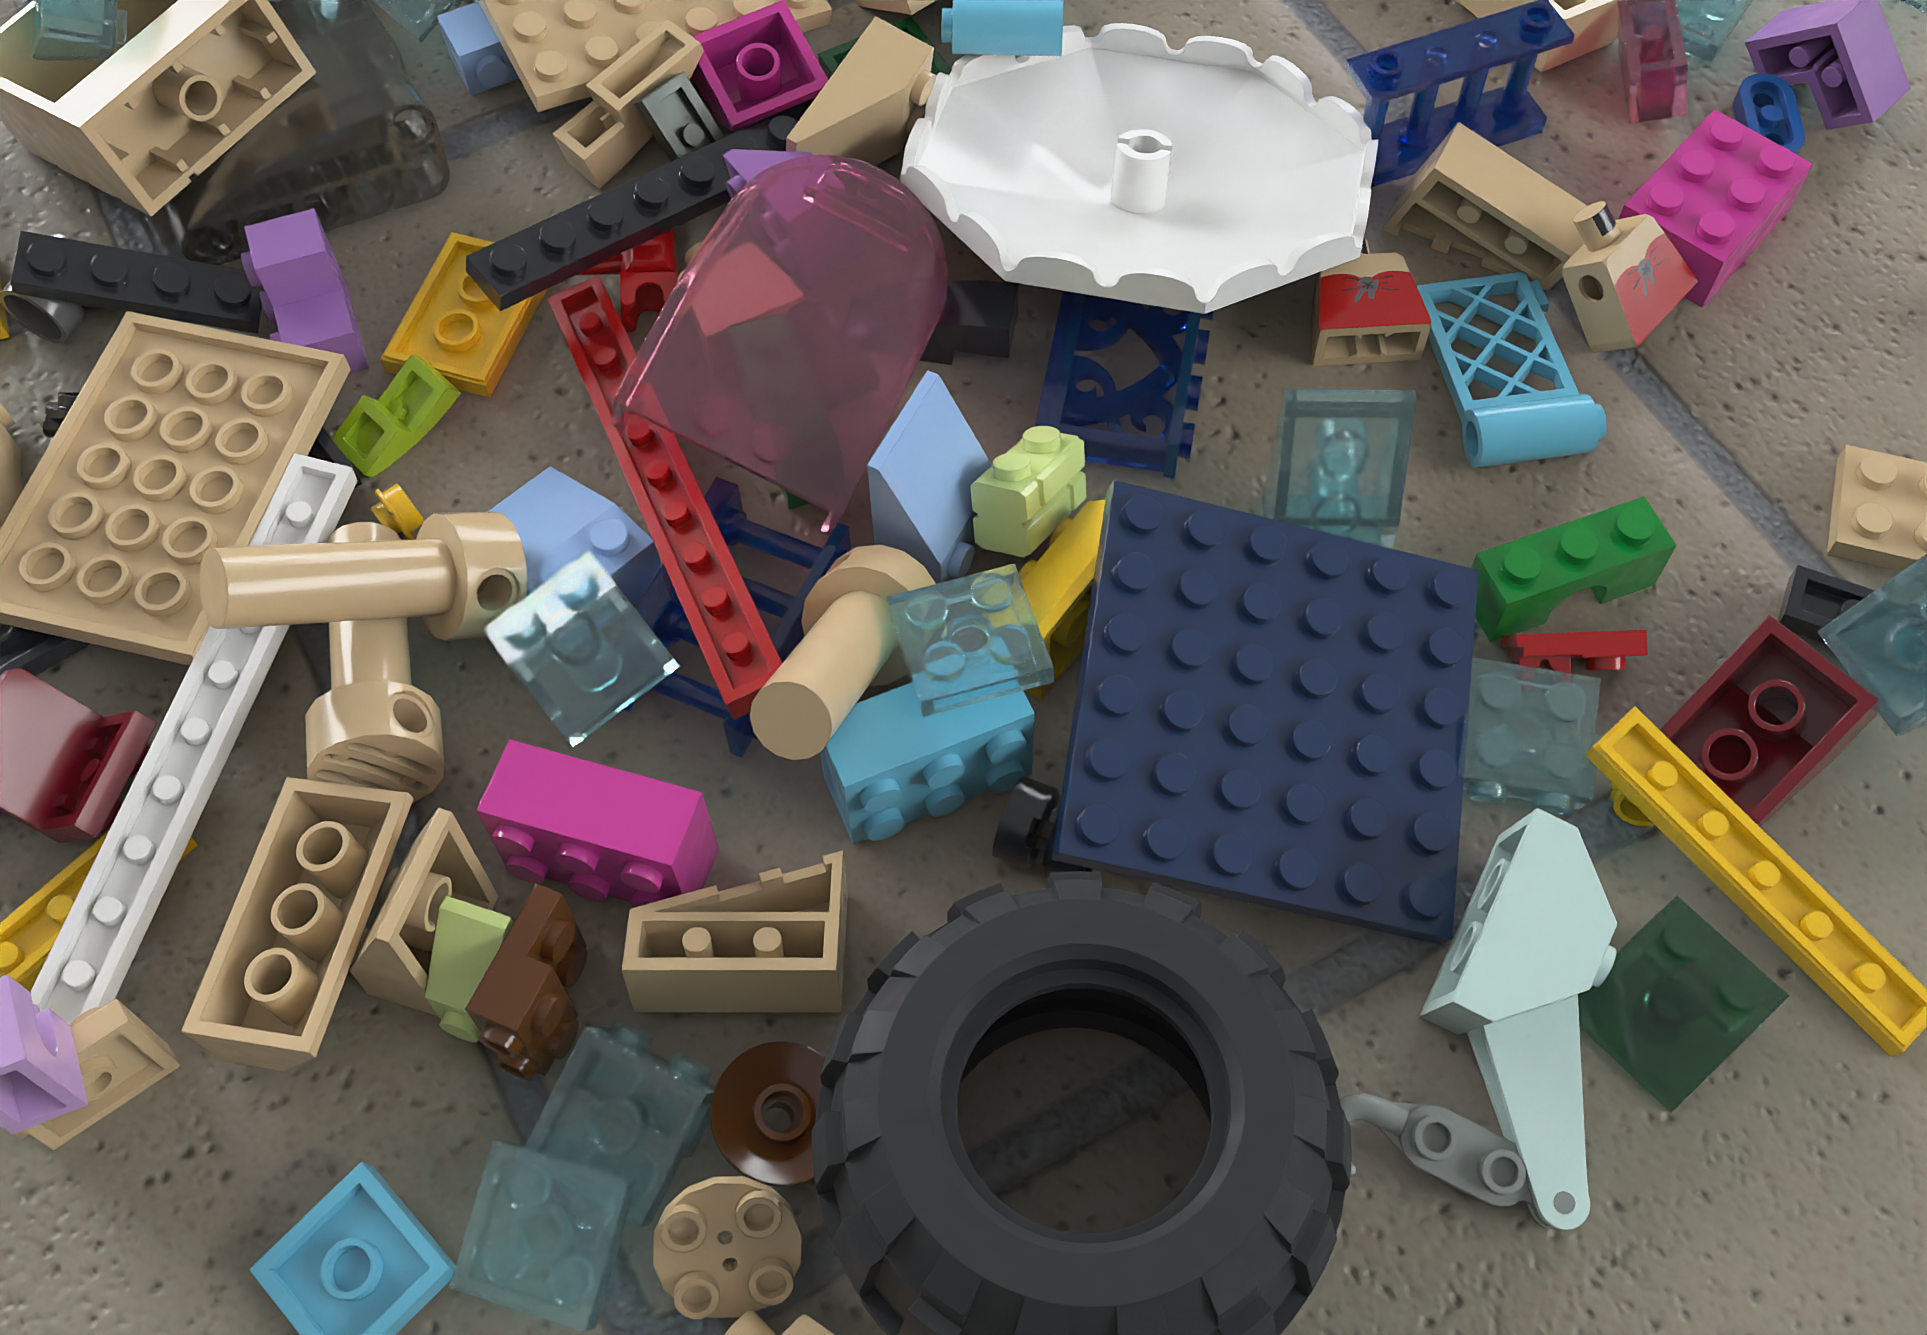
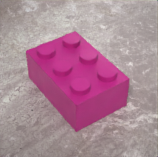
(1720, 198)
(596, 827)

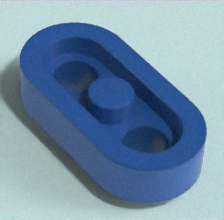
(1770, 109)

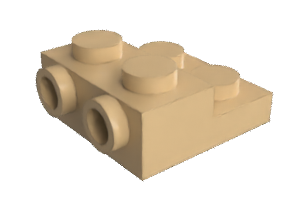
(116, 1062)

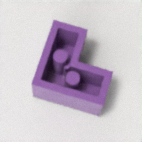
(1840, 52)
(303, 286)

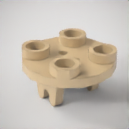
(692, 1253)

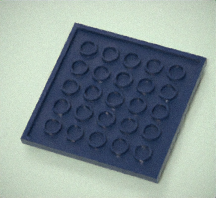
(1271, 715)

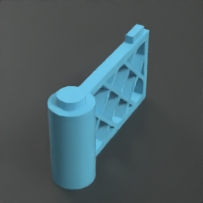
(1004, 27)
(1522, 420)

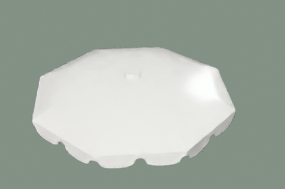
(1144, 168)

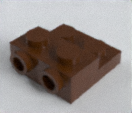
(523, 995)

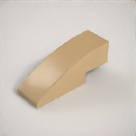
(610, 127)

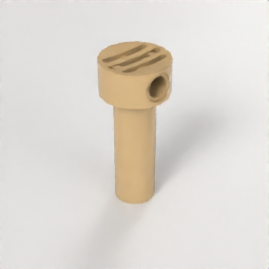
(453, 576)
(843, 651)
(373, 721)

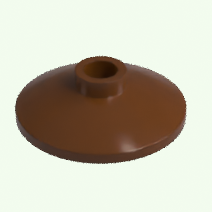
(754, 1082)

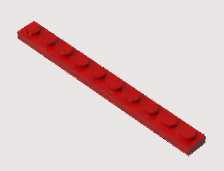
(671, 504)

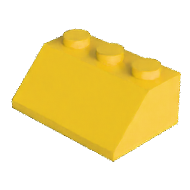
(1062, 588)

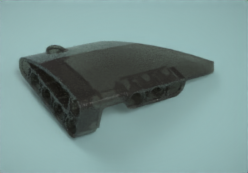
(320, 140)

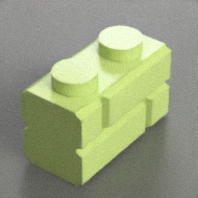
(1028, 491)

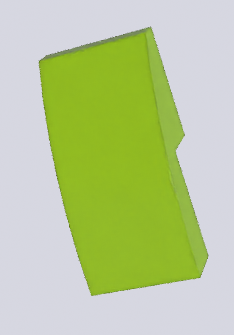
(387, 428)

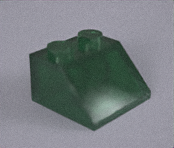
(1677, 1003)

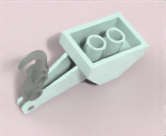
(1513, 984)

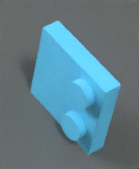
(355, 1262)

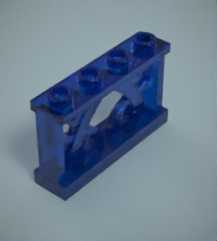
(1068, 407)

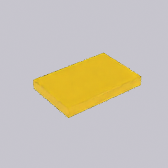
(458, 325)

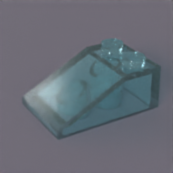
(1341, 462)

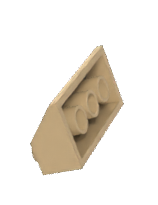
(296, 923)

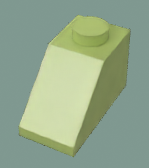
(461, 954)

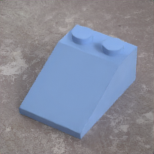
(924, 482)
(566, 519)

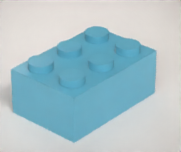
(900, 766)

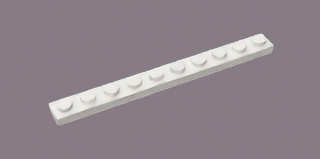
(180, 769)

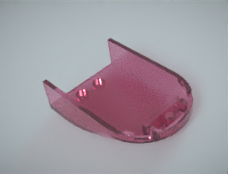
(796, 327)

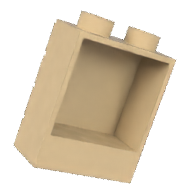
(161, 103)

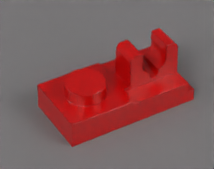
(1601, 649)

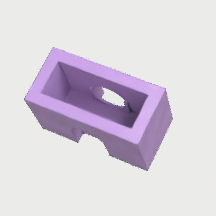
(36, 1062)

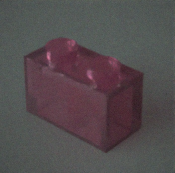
(1652, 59)

